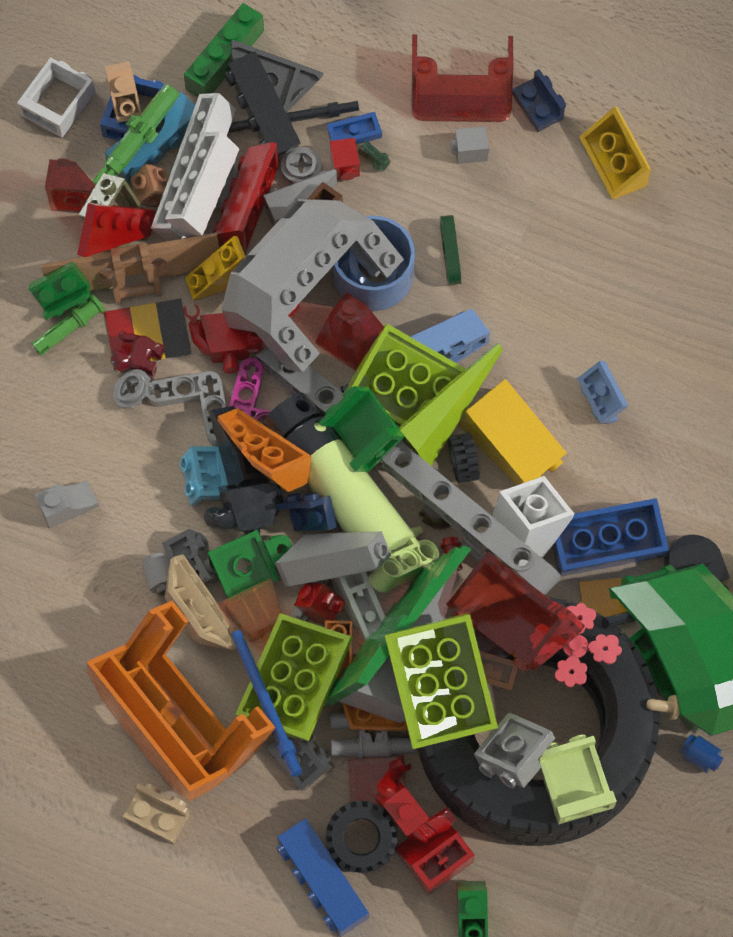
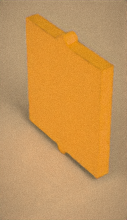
(596, 595)

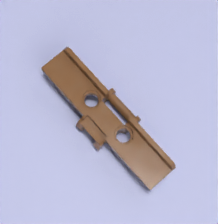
(178, 256)

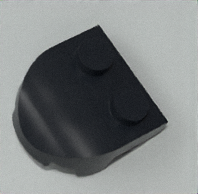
(695, 550)

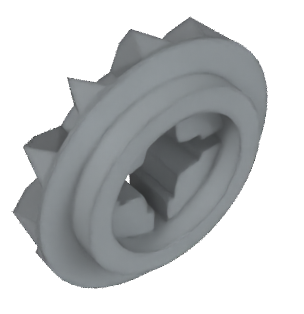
(292, 159)
(122, 388)

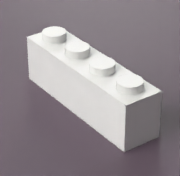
(202, 183)

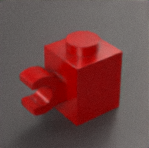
(319, 602)

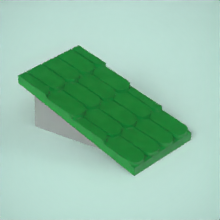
(370, 677)

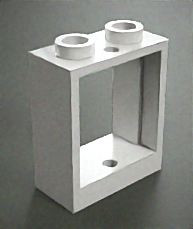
(46, 118)

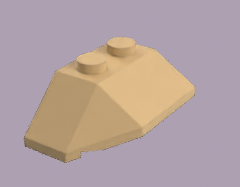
(206, 619)

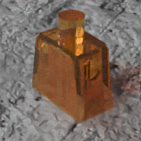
(255, 611)

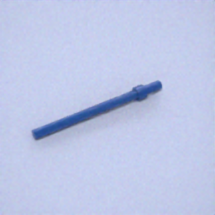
(285, 747)

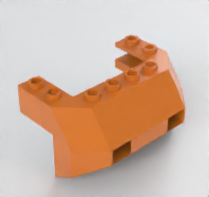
(166, 712)

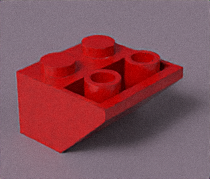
(437, 860)

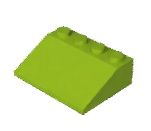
(403, 373)
(298, 673)
(441, 681)

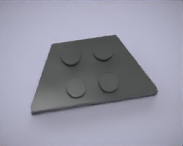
(287, 77)

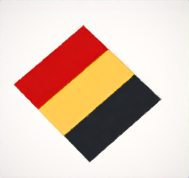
(159, 321)

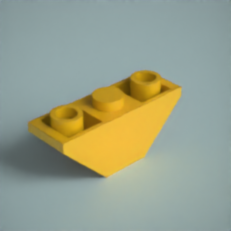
(213, 274)

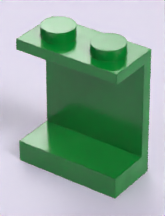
(363, 427)

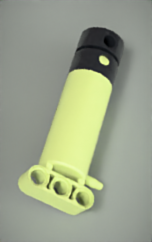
(354, 495)

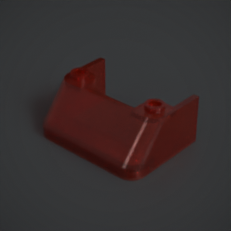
(461, 96)

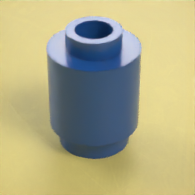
(702, 753)

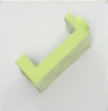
(575, 779)

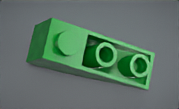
(472, 909)

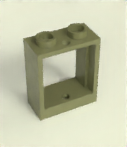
(114, 189)

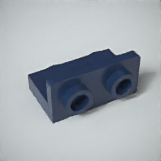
(540, 101)
(309, 511)

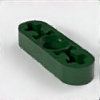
(450, 250)

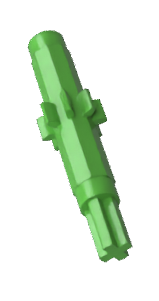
(140, 131)

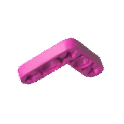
(248, 406)

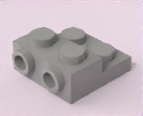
(513, 750)

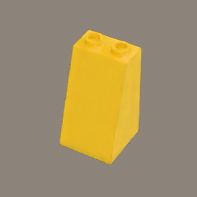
(512, 435)

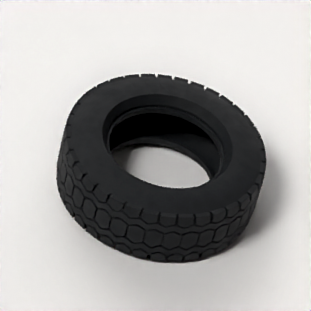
(526, 813)

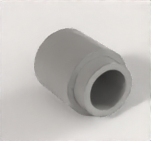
(156, 572)

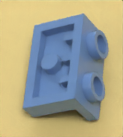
(602, 392)

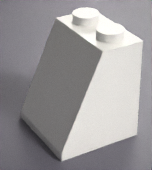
(533, 514)

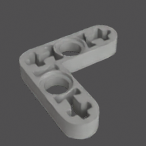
(198, 391)

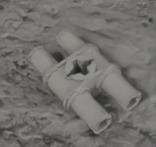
(363, 744)

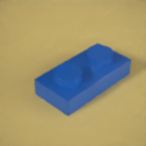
(361, 127)

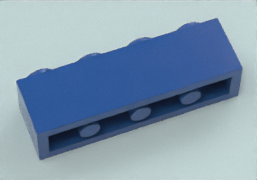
(322, 877)

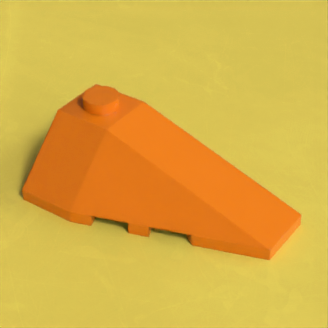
(267, 450)

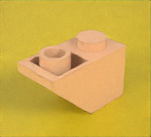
(123, 91)

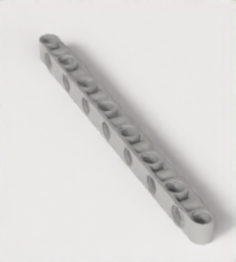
(428, 484)

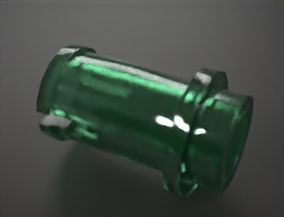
(379, 160)

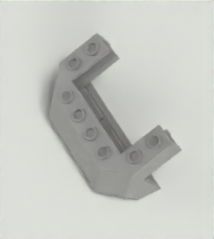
(291, 263)

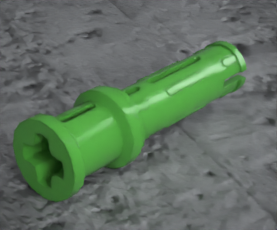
(77, 318)

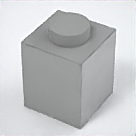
(470, 145)

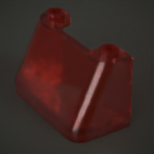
(514, 613)

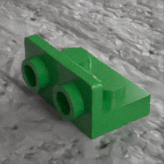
(60, 290)

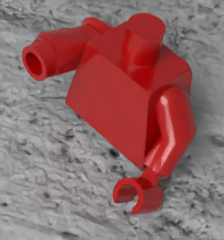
(221, 342)
(406, 810)

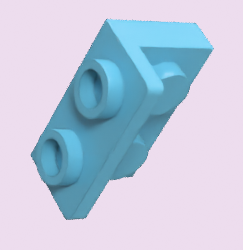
(203, 473)

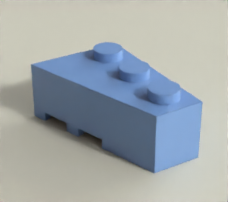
(456, 336)

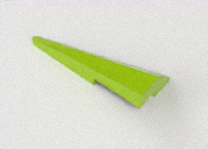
(434, 423)

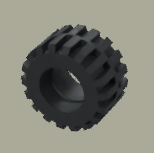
(386, 836)

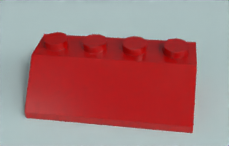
(247, 194)

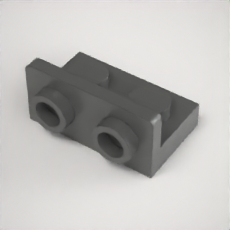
(194, 547)
(311, 758)

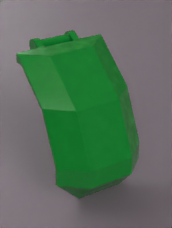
(692, 632)

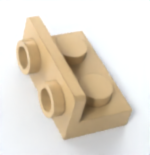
(157, 813)

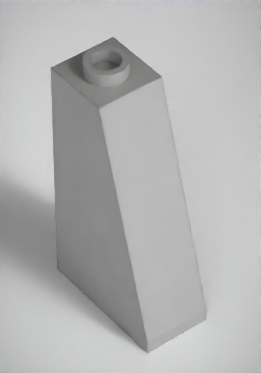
(332, 556)

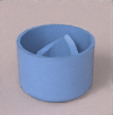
(388, 293)

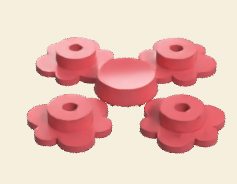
(578, 647)

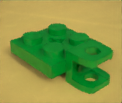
(250, 547)

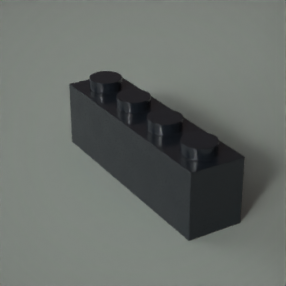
(261, 103)

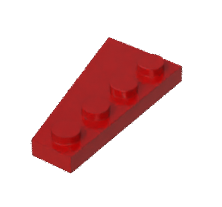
(112, 227)

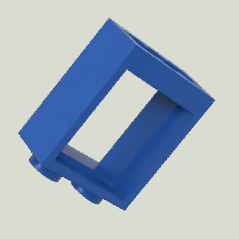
(109, 125)

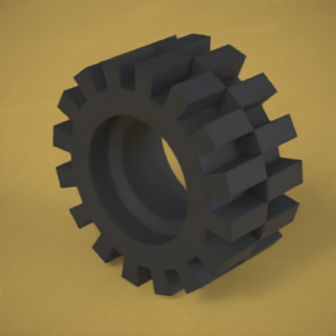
(464, 458)

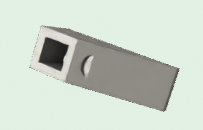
(279, 200)

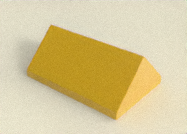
(616, 155)

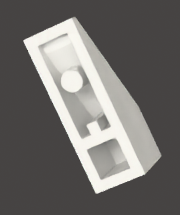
(359, 602)

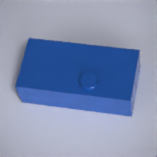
(611, 538)

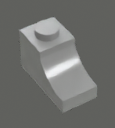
(66, 502)

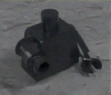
(246, 506)

